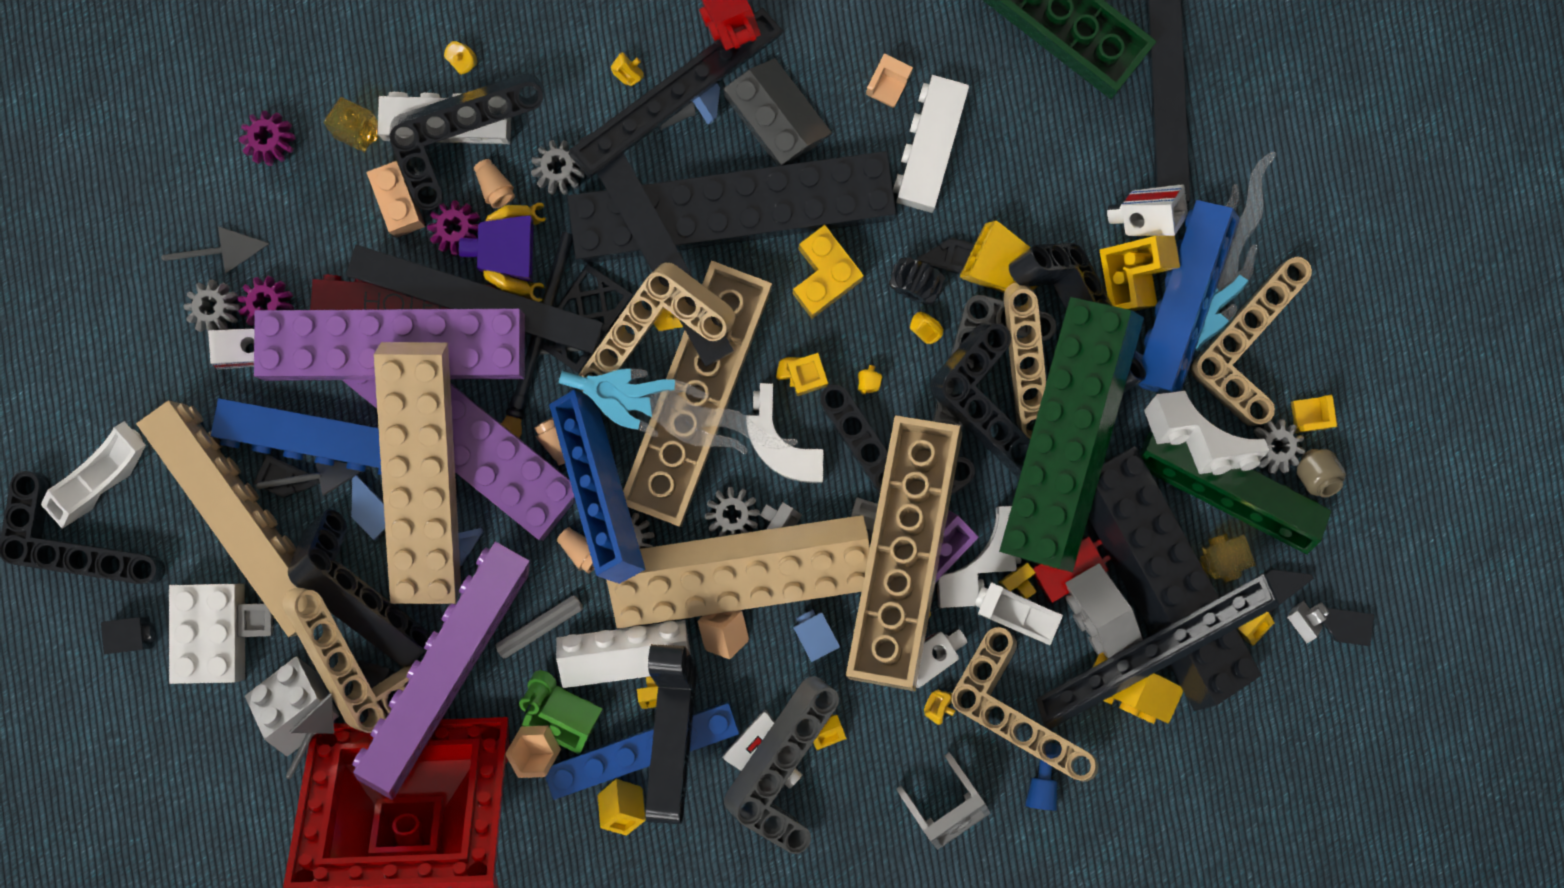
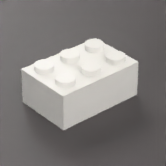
(205, 634)

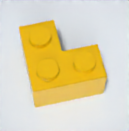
(1130, 270)
(833, 274)
(1149, 698)

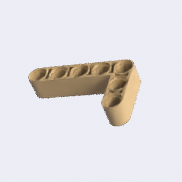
(658, 298)
(1244, 337)
(1025, 347)
(346, 669)
(1012, 719)

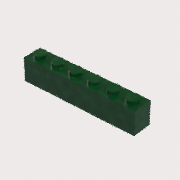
(1241, 494)

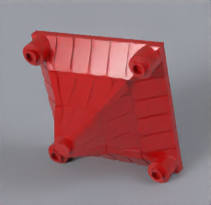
(429, 836)

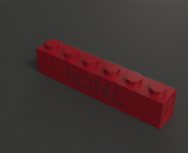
(345, 295)

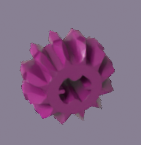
(259, 130)
(453, 217)
(257, 294)

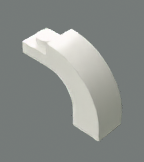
(789, 462)

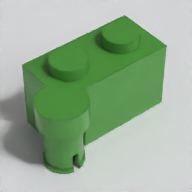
(565, 713)

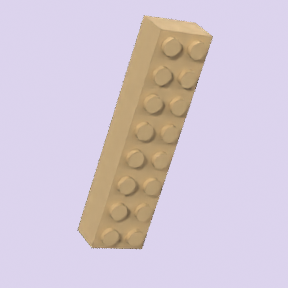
(666, 467)
(418, 471)
(224, 503)
(904, 553)
(744, 572)

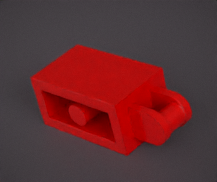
(730, 22)
(1053, 580)

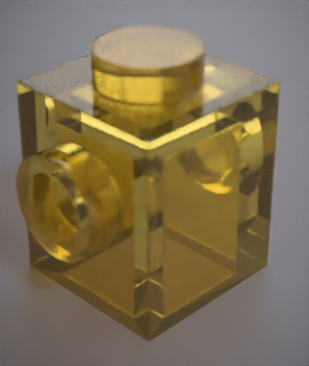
(352, 124)
(1227, 557)

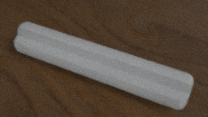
(539, 626)

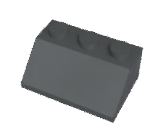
(776, 112)

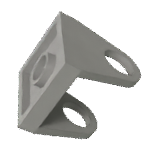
(955, 821)

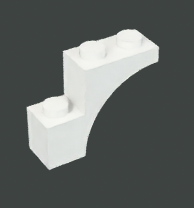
(1213, 450)
(100, 472)
(963, 586)
(1018, 613)

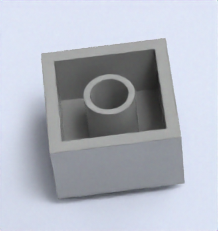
(1102, 612)
(284, 701)

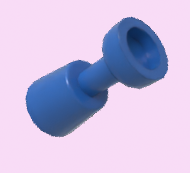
(1043, 789)

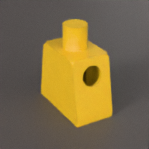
(991, 257)

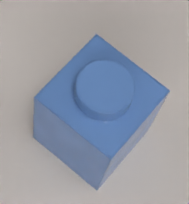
(815, 635)

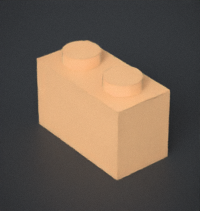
(395, 200)

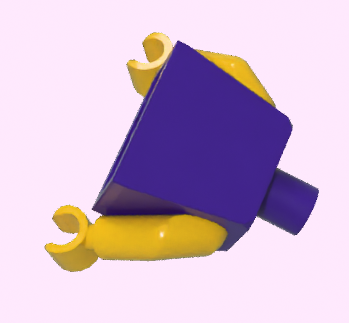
(506, 249)

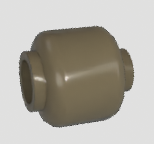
(1321, 472)

